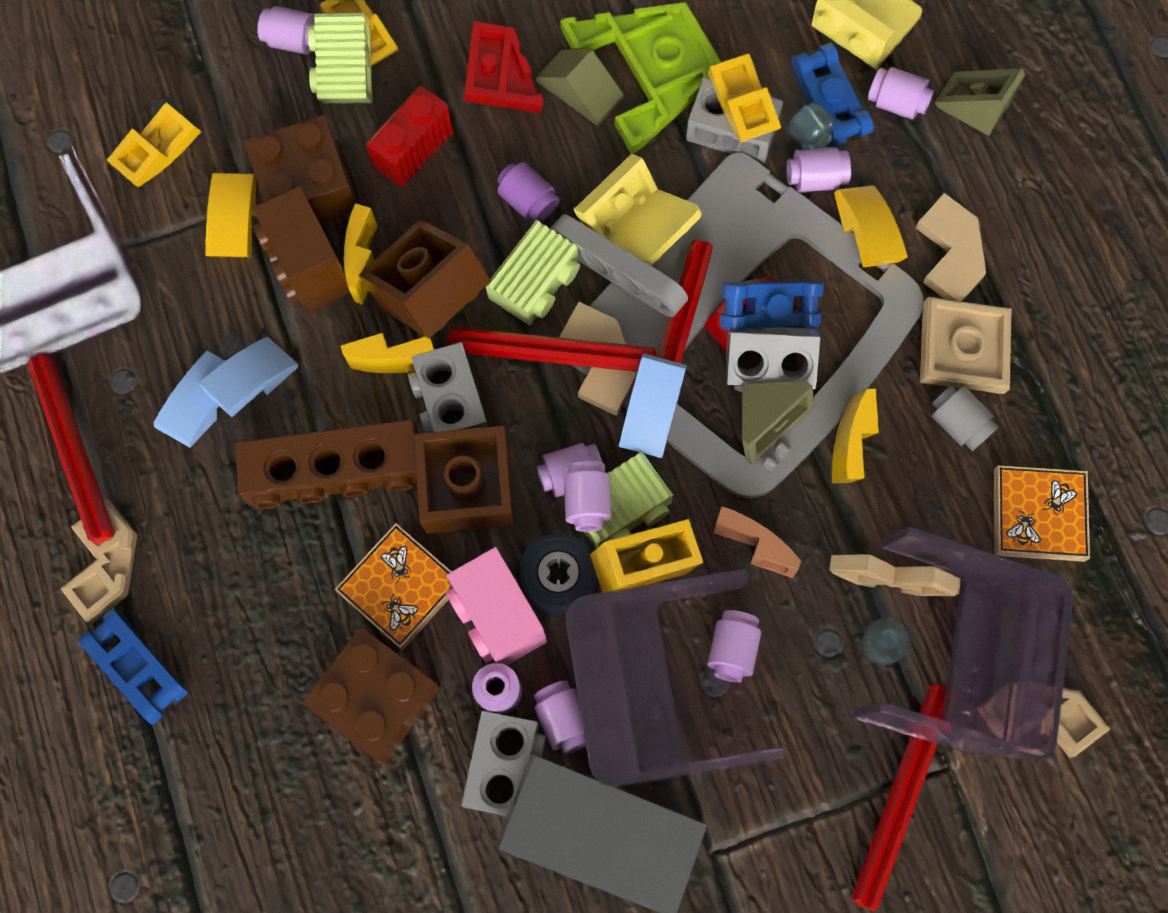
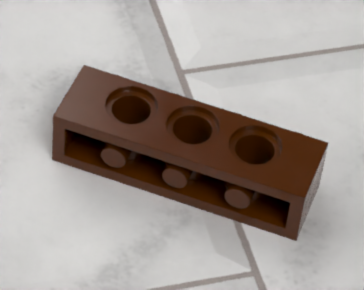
(261, 461)

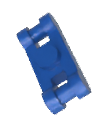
(832, 92)
(771, 304)
(132, 666)

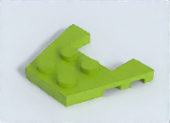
(663, 52)

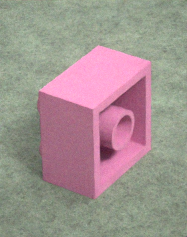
(495, 604)

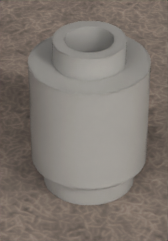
(964, 417)

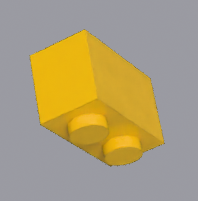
(646, 557)

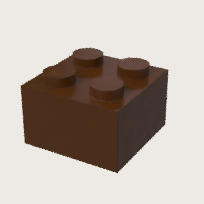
(305, 158)
(299, 250)
(425, 278)
(464, 479)
(371, 695)

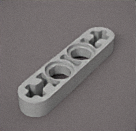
(622, 267)

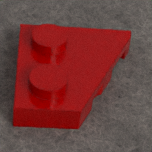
(499, 71)

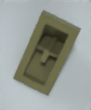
(582, 83)
(980, 96)
(771, 412)

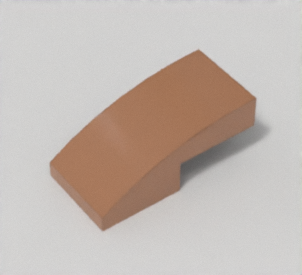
(769, 550)

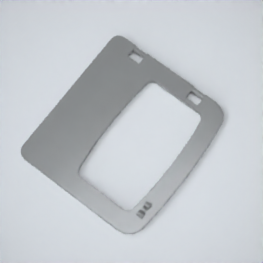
(744, 234)

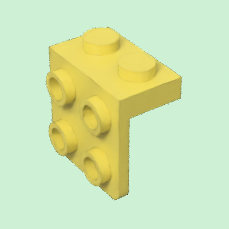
(866, 26)
(636, 213)

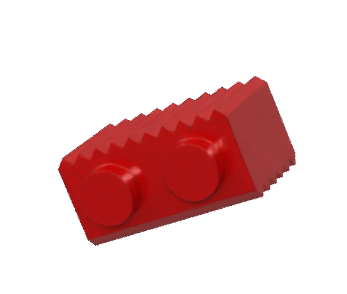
(410, 136)

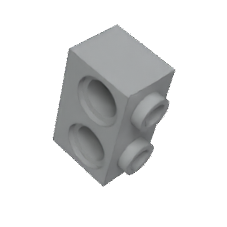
(715, 131)
(774, 346)
(455, 394)
(490, 763)

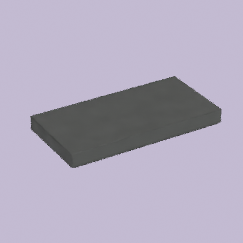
(601, 836)

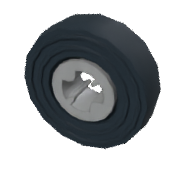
(535, 572)

